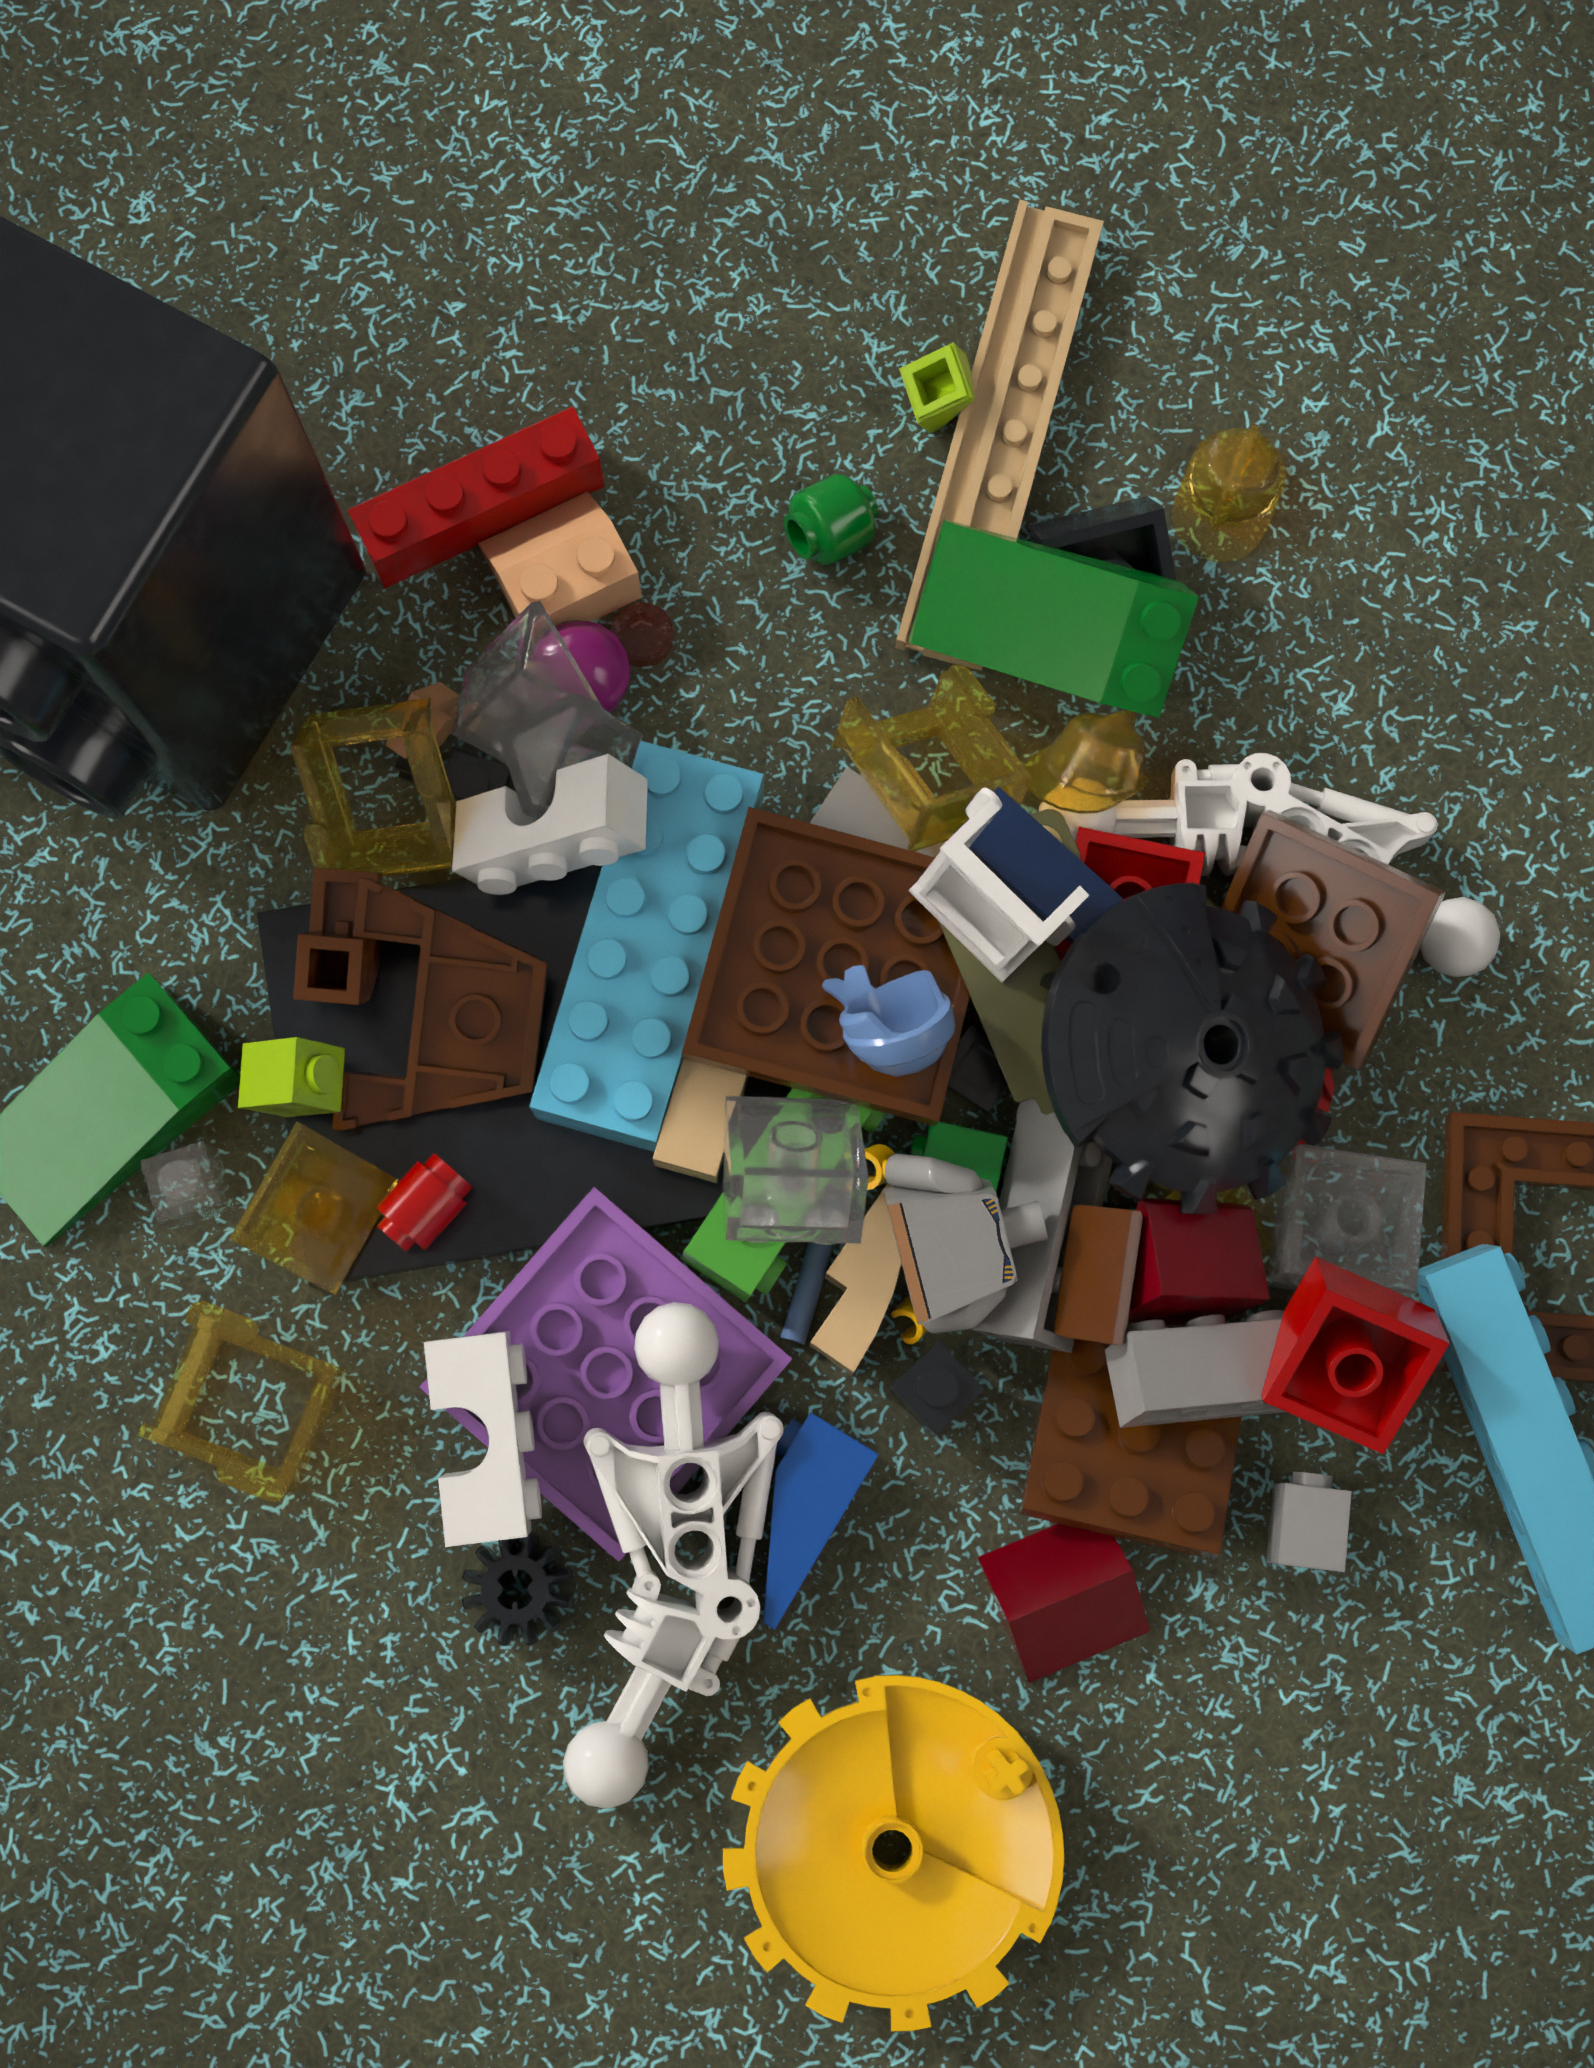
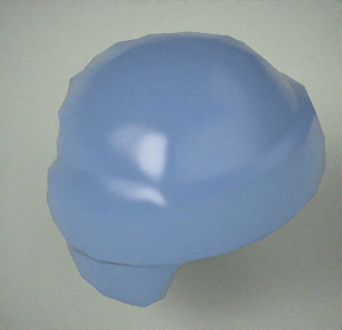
(895, 1025)

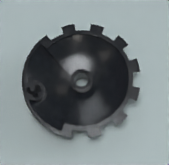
(1131, 1056)

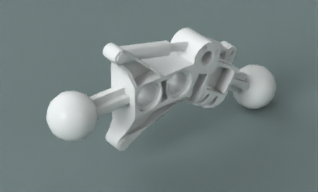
(1216, 802)
(665, 1633)

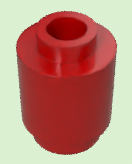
(423, 1203)

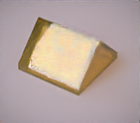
(314, 1208)

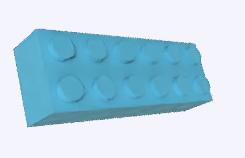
(645, 953)

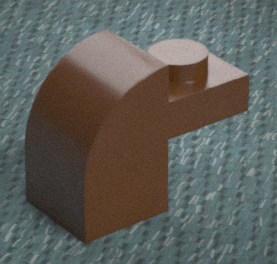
(328, 958)

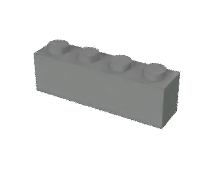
(1058, 1176)
(1193, 1369)

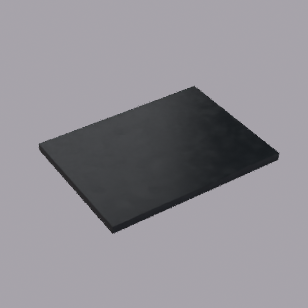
(520, 1168)

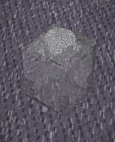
(188, 1186)

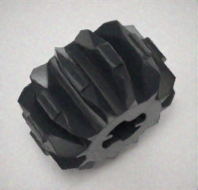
(495, 1588)

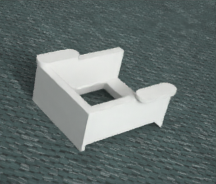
(980, 906)

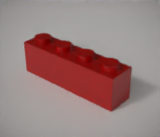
(477, 497)

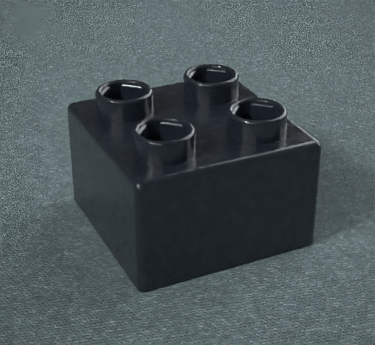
(154, 539)

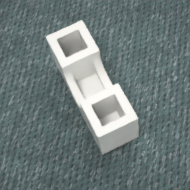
(591, 821)
(494, 1497)

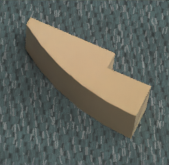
(695, 1119)
(868, 1279)

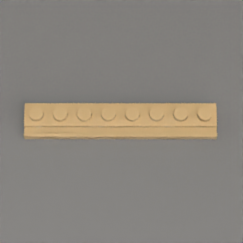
(1013, 385)

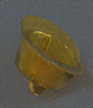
(1228, 494)
(1090, 764)

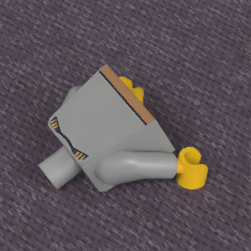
(950, 1239)

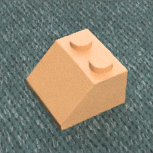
(566, 561)

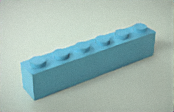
(1521, 1428)

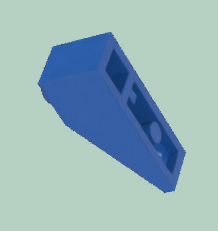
(811, 1492)

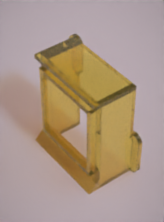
(961, 720)
(333, 834)
(233, 1468)

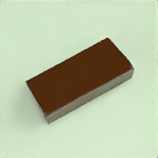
(1098, 1274)

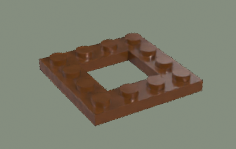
(1480, 1170)

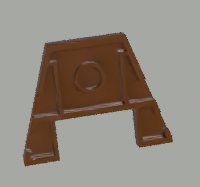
(471, 1014)

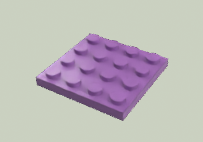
(578, 1328)

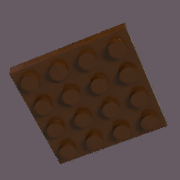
(802, 913)

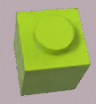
(291, 1077)

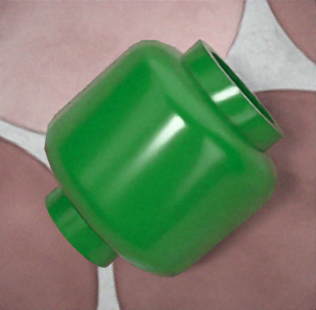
(831, 519)

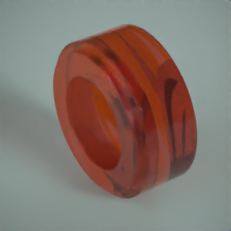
(644, 633)

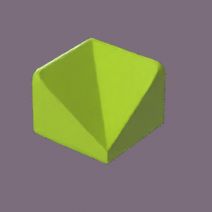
(938, 386)

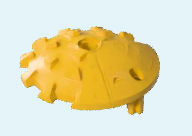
(976, 1867)

